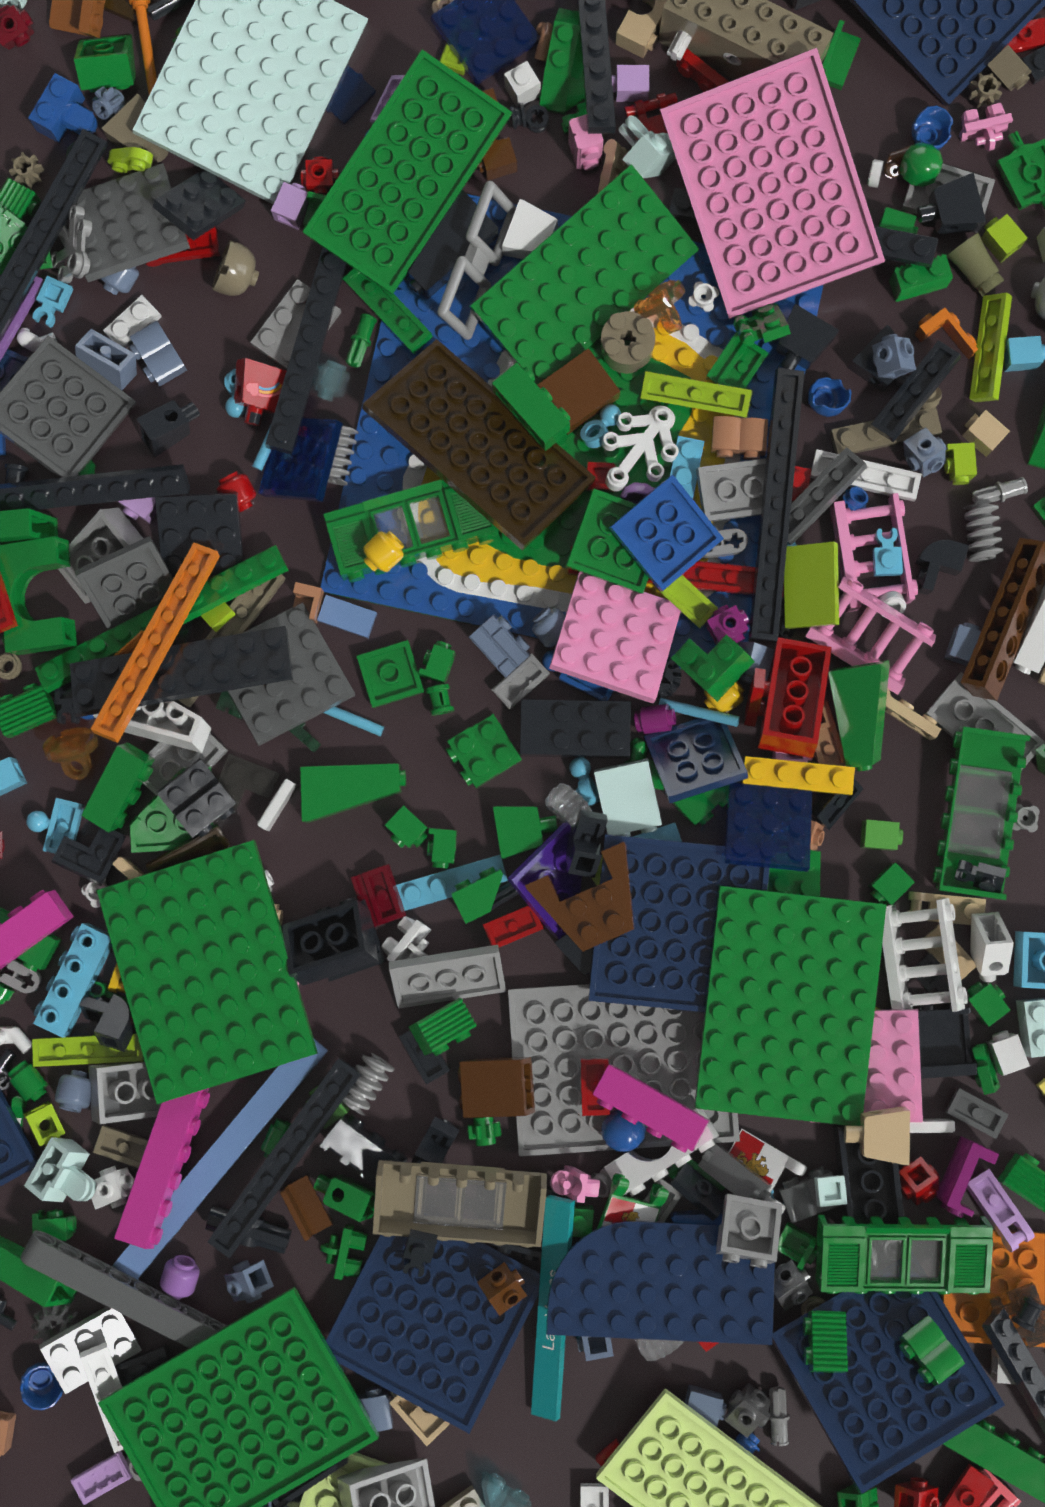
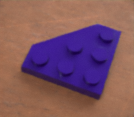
(551, 861)

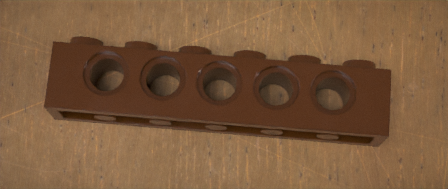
(1006, 621)

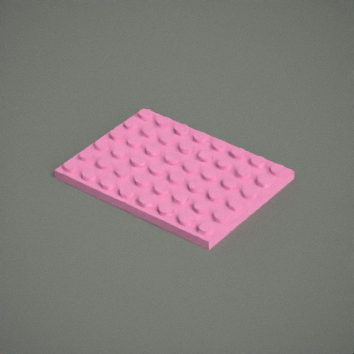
(773, 184)

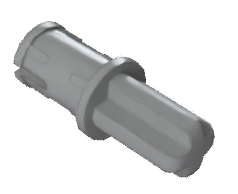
(1000, 491)
(778, 1416)

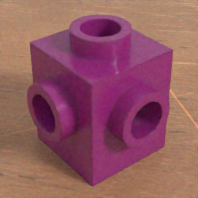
(718, 629)

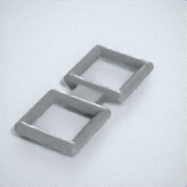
(476, 259)

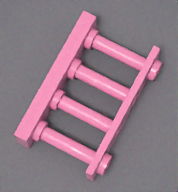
(847, 542)
(846, 648)

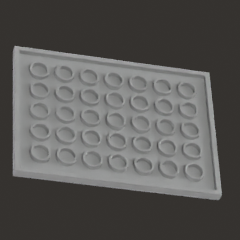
(563, 1026)

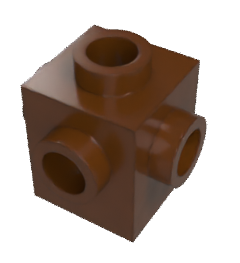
(502, 1288)

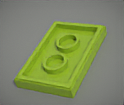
(811, 585)

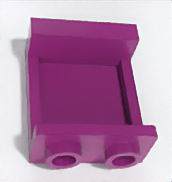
(959, 1174)

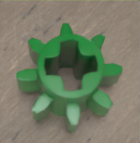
(484, 1131)

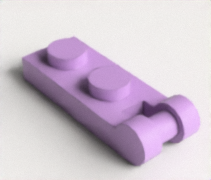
(999, 1210)

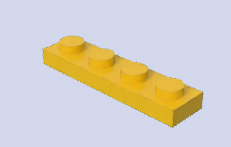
(799, 775)

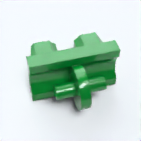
(345, 1265)

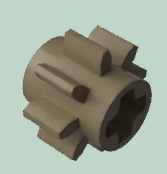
(985, 82)
(28, 176)

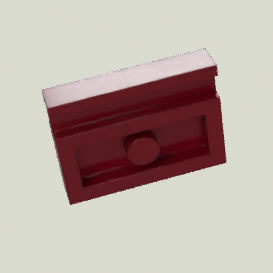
(380, 894)

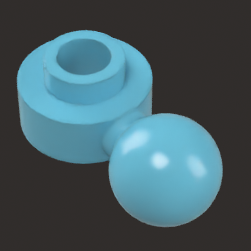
(232, 409)
(594, 431)
(580, 769)

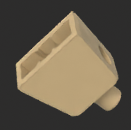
(883, 1135)

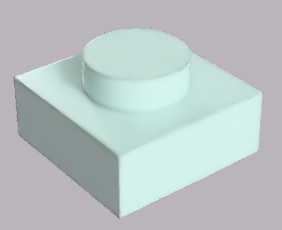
(830, 1190)

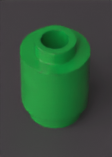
(28, 1081)
(274, 1135)

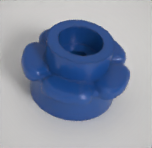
(855, 498)
(749, 1443)

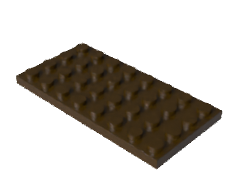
(477, 444)

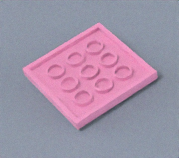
(616, 637)
(895, 1063)

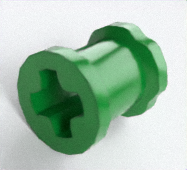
(440, 699)

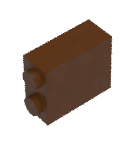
(581, 388)
(496, 1087)

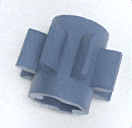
(107, 102)

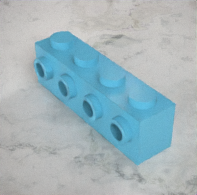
(74, 980)

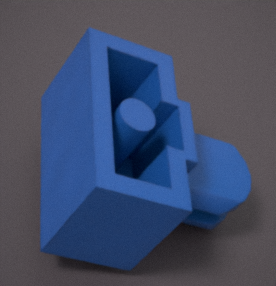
(61, 110)

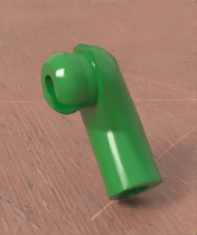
(638, 750)

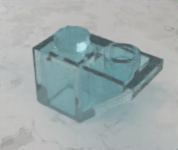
(498, 1494)

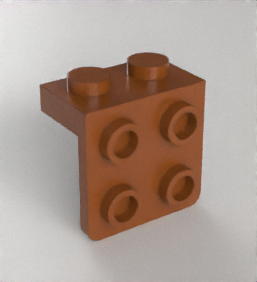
(77, 16)

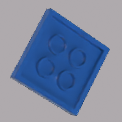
(666, 533)

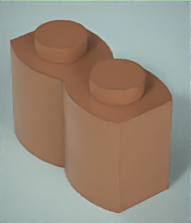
(739, 437)

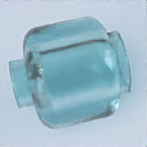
(331, 380)

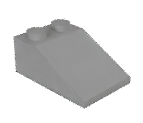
(100, 537)
(121, 1092)
(388, 1486)

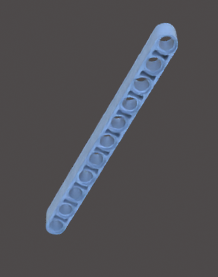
(222, 1156)

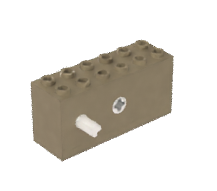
(738, 34)

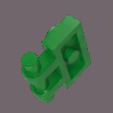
(765, 324)

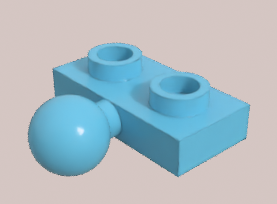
(63, 822)

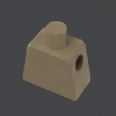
(120, 129)

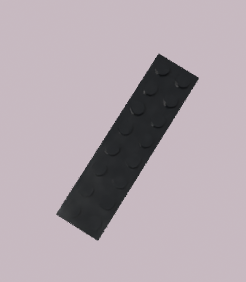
(190, 669)

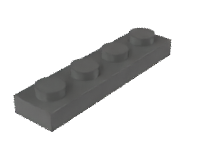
(823, 492)

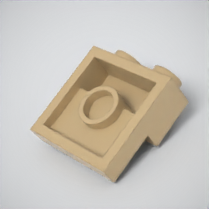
(419, 1420)

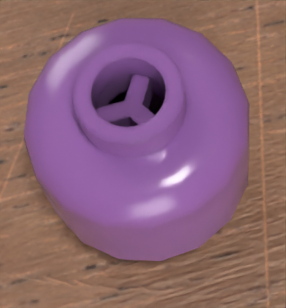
(179, 1277)

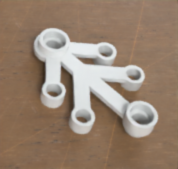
(642, 443)

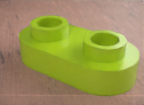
(129, 159)

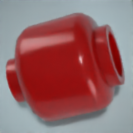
(238, 483)

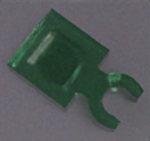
(305, 737)

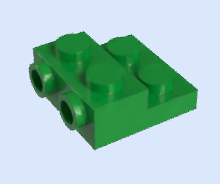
(483, 751)

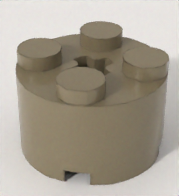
(630, 327)

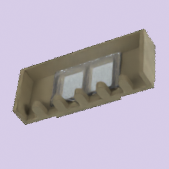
(460, 1202)

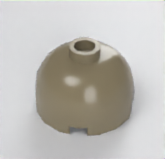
(235, 271)

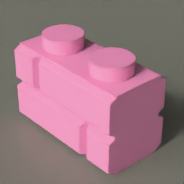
(585, 147)

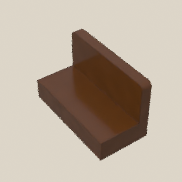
(306, 1207)

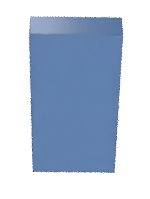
(347, 616)

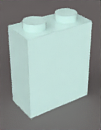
(628, 797)

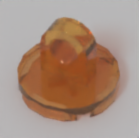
(662, 302)
(72, 746)

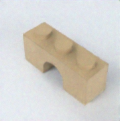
(638, 31)

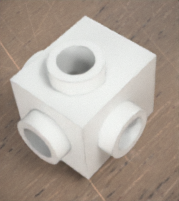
(112, 1187)

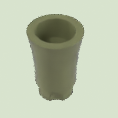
(976, 264)

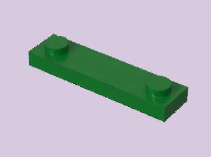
(390, 311)

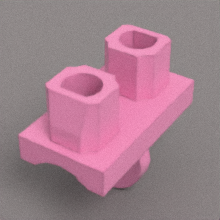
(985, 130)
(574, 1184)

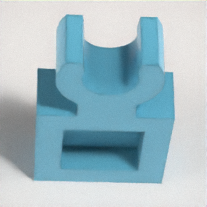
(53, 296)
(887, 558)

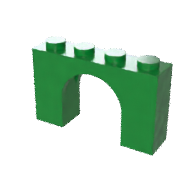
(18, 566)

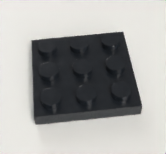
(201, 519)

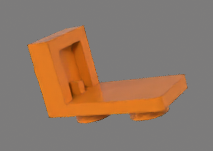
(951, 325)

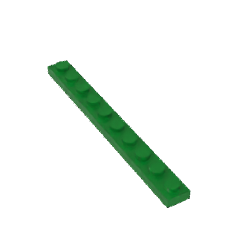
(216, 591)

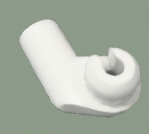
(31, 341)
(15, 1035)

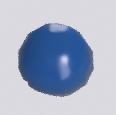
(932, 126)
(828, 397)
(622, 1134)
(40, 1387)

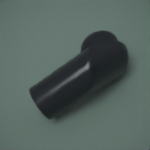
(6, 1058)

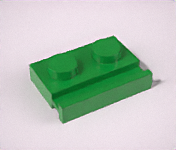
(737, 364)

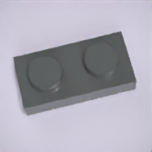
(976, 1113)

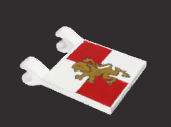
(764, 1159)

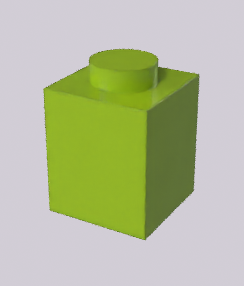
(1003, 237)

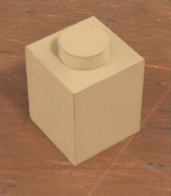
(985, 432)

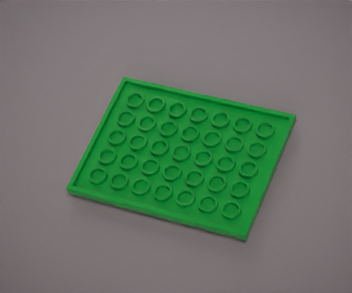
(206, 972)
(790, 1006)
(241, 1413)

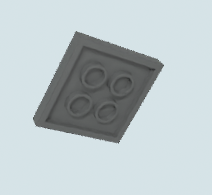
(126, 582)

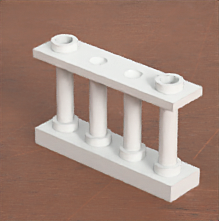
(899, 974)

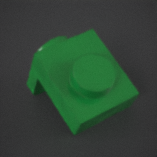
(797, 1245)

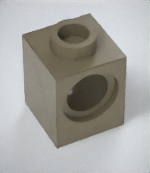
(1010, 69)

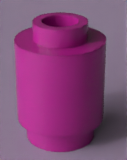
(655, 719)

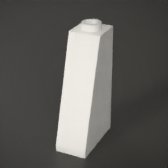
(1031, 651)

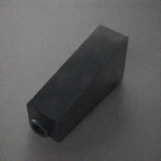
(445, 245)

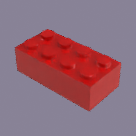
(795, 698)

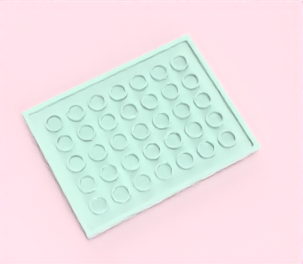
(250, 87)

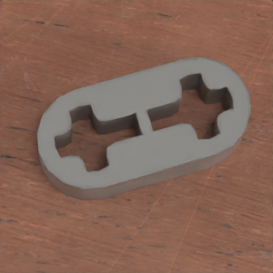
(728, 549)
(17, 983)

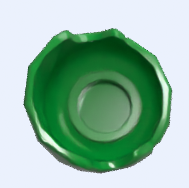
(921, 164)

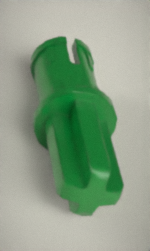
(360, 340)

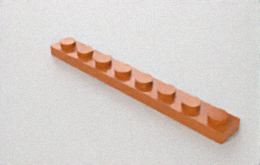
(155, 642)

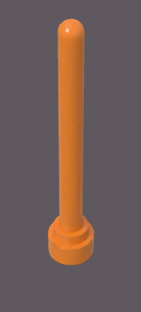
(145, 39)

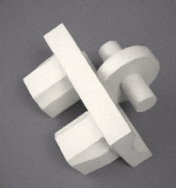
(411, 944)

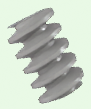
(339, 460)
(982, 532)
(367, 1082)

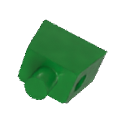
(521, 829)
(357, 1199)

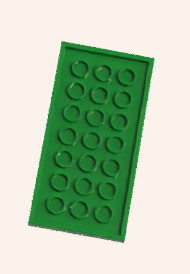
(407, 172)
(583, 275)

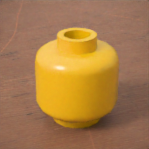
(383, 551)
(728, 701)

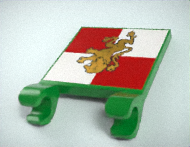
(624, 1208)

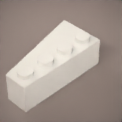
(169, 724)

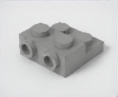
(749, 1231)

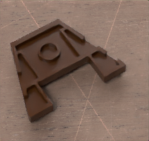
(594, 913)

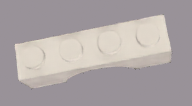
(641, 1169)

